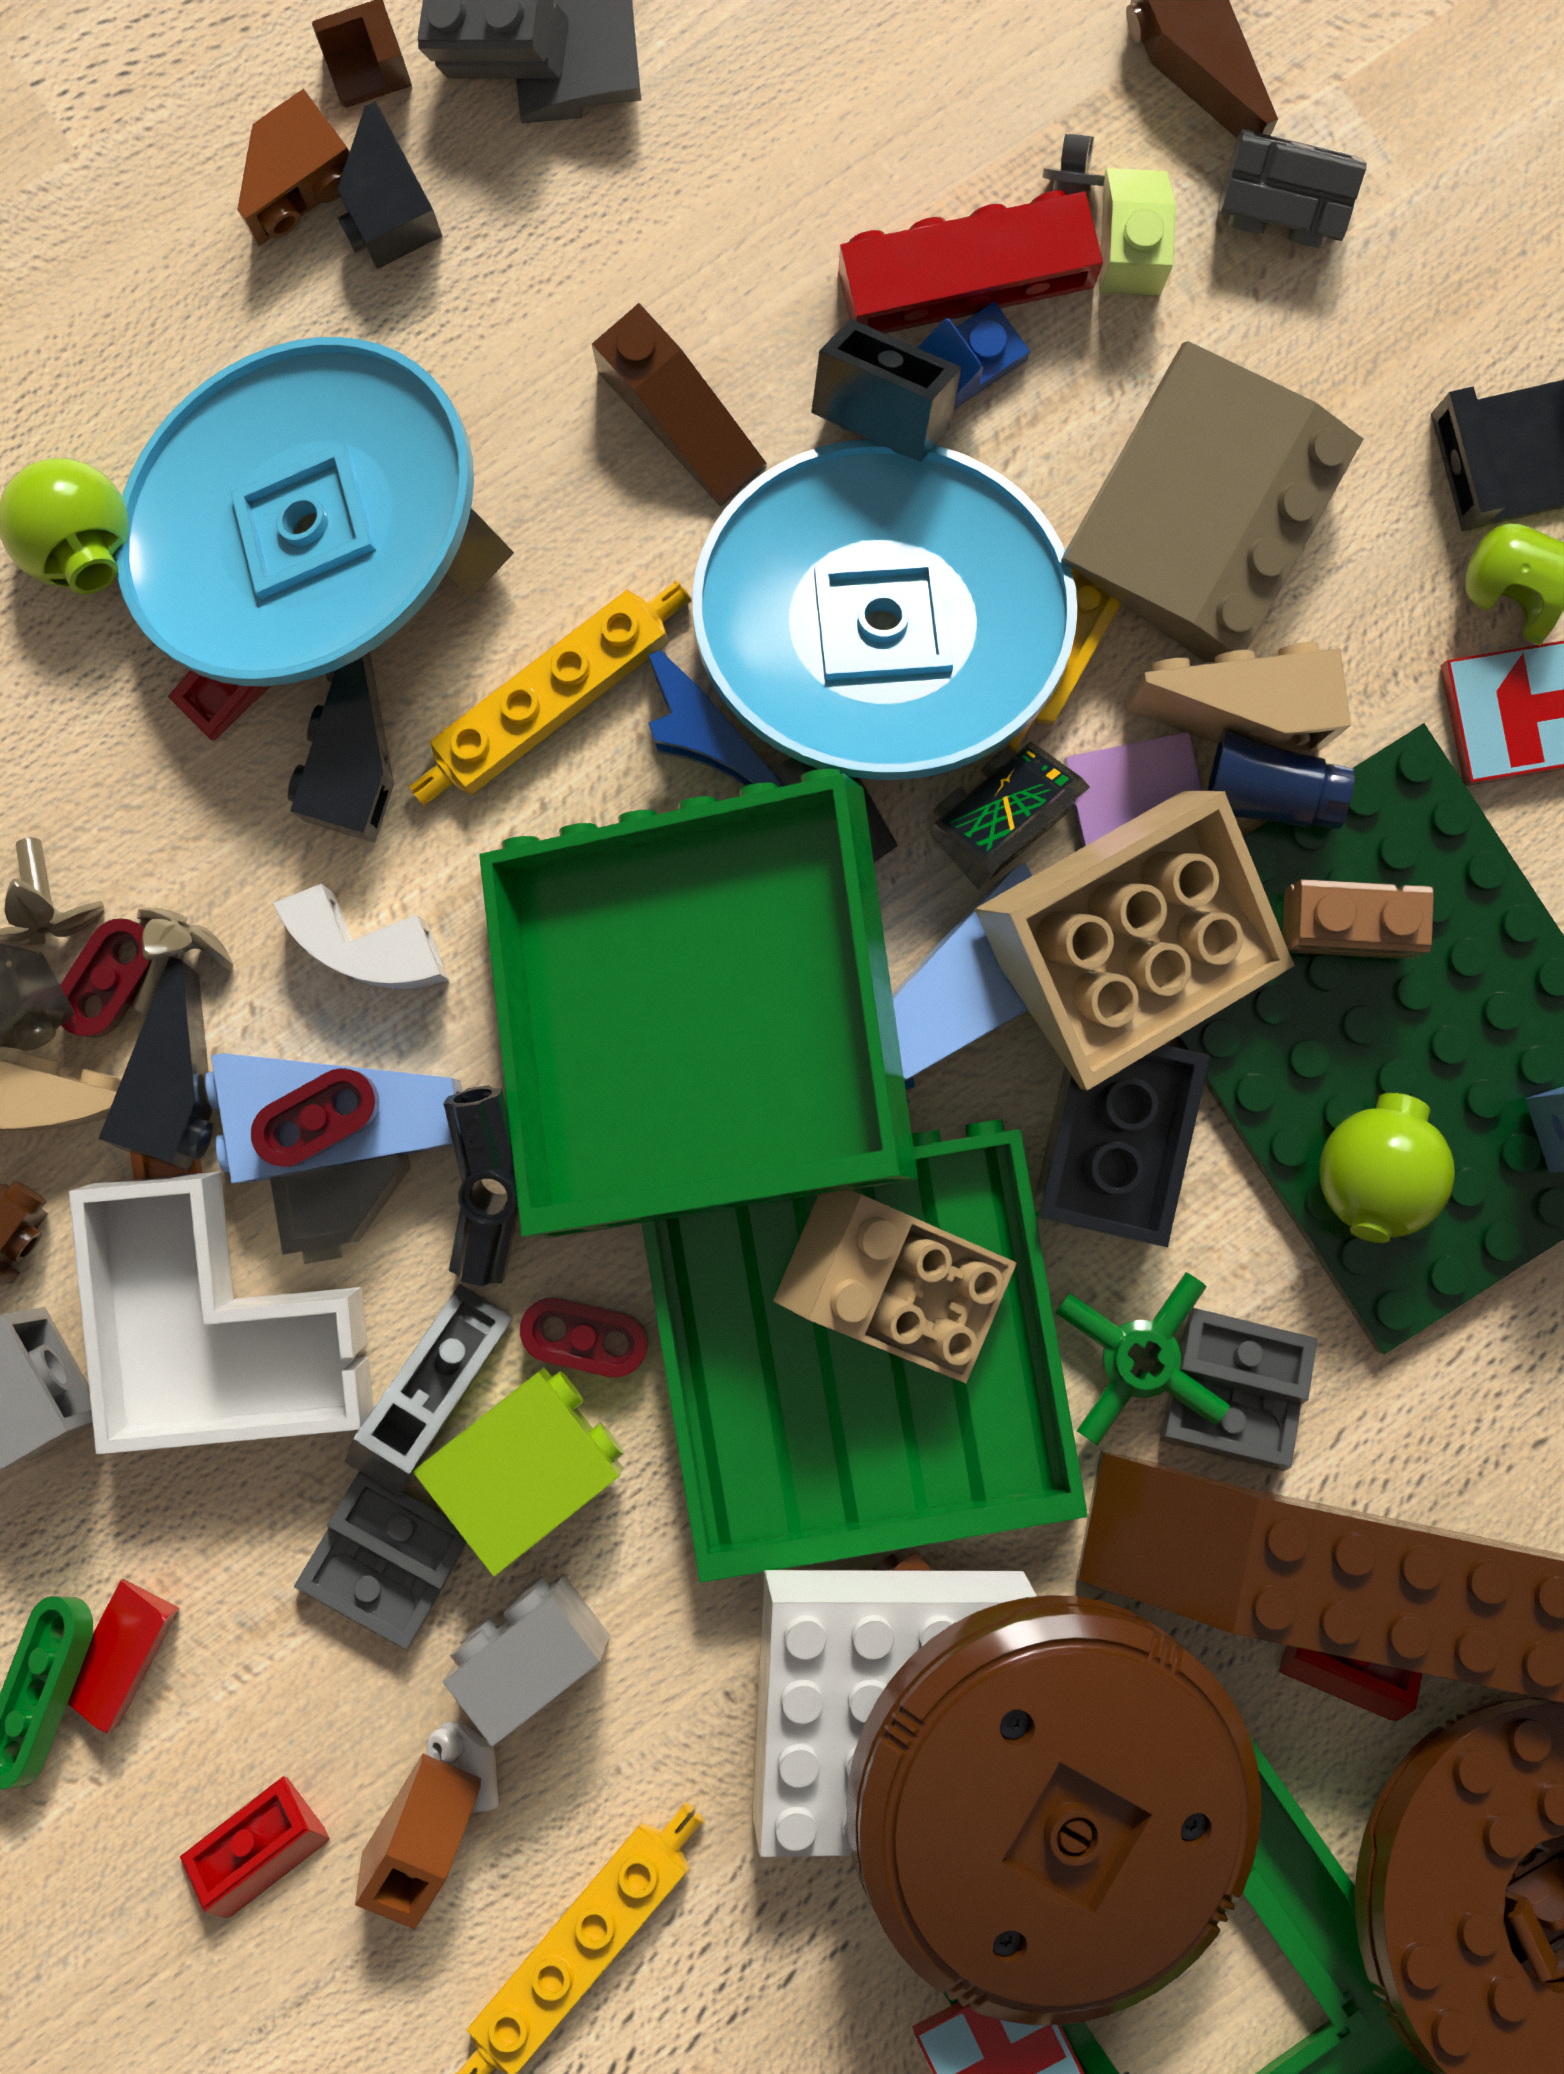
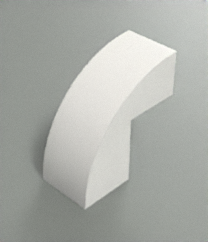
(387, 958)

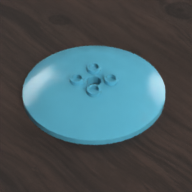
(250, 454)
(867, 532)

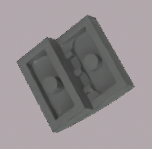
(597, 63)
(1254, 1370)
(382, 1561)

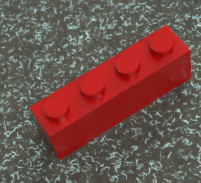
(970, 261)

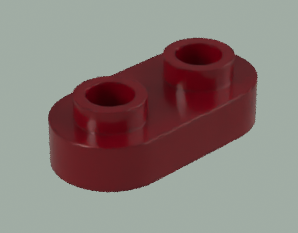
(103, 974)
(317, 1117)
(584, 1338)

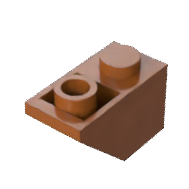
(289, 167)
(416, 1842)

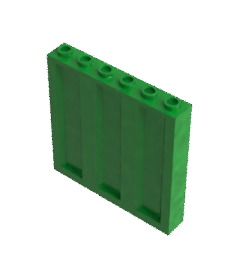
(832, 1447)

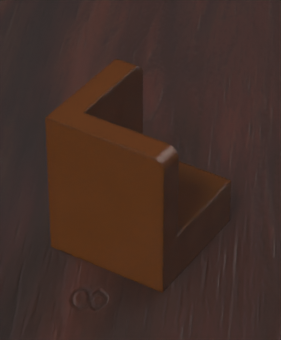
(362, 53)

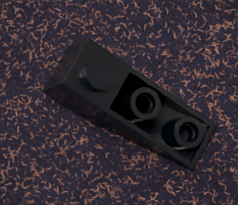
(349, 762)

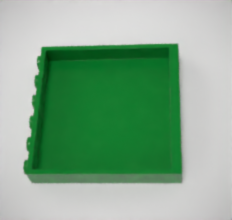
(696, 1009)

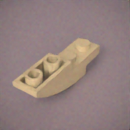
(43, 1100)

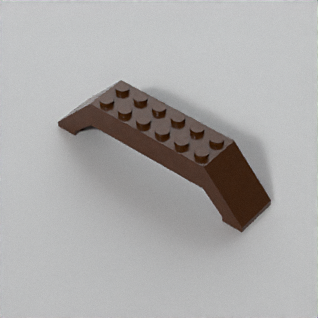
(1328, 1577)

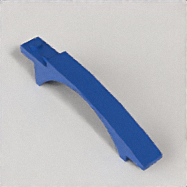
(704, 734)

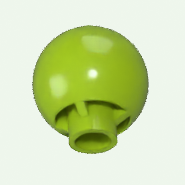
(64, 524)
(1387, 1169)

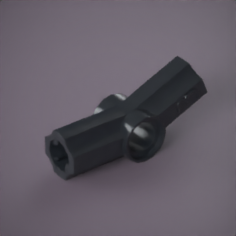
(482, 1151)

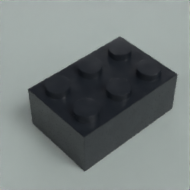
(1123, 1147)

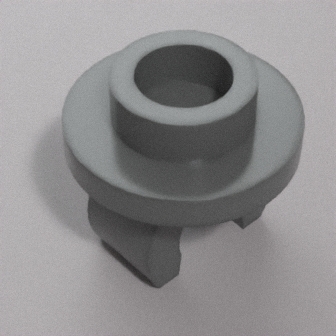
(1075, 163)

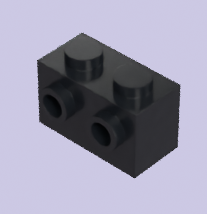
(885, 389)

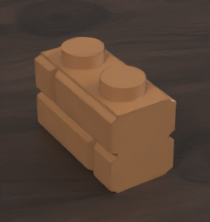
(1358, 919)

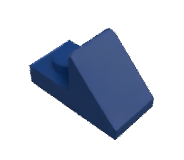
(981, 345)

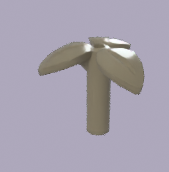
(30, 904)
(167, 937)

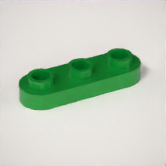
(40, 1686)

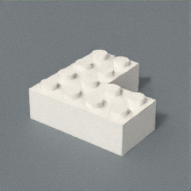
(174, 1348)
(823, 1663)

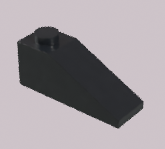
(163, 1092)

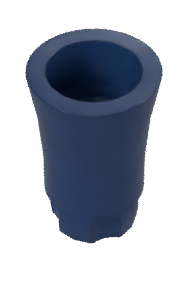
(1280, 783)

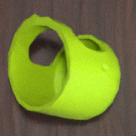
(1523, 567)

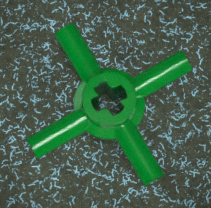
(1165, 1352)

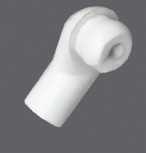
(466, 1750)

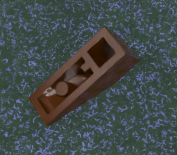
(1206, 57)
(676, 404)

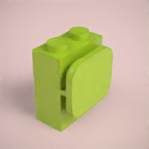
(521, 1469)

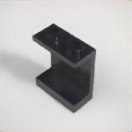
(1503, 452)

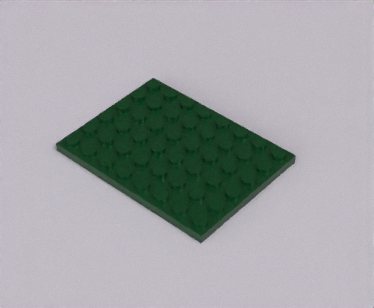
(1454, 1027)

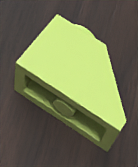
(1137, 232)

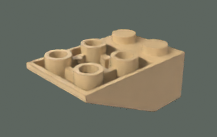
(1277, 700)
(895, 1282)

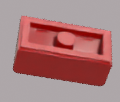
(120, 1654)
(1368, 1685)
(253, 1849)

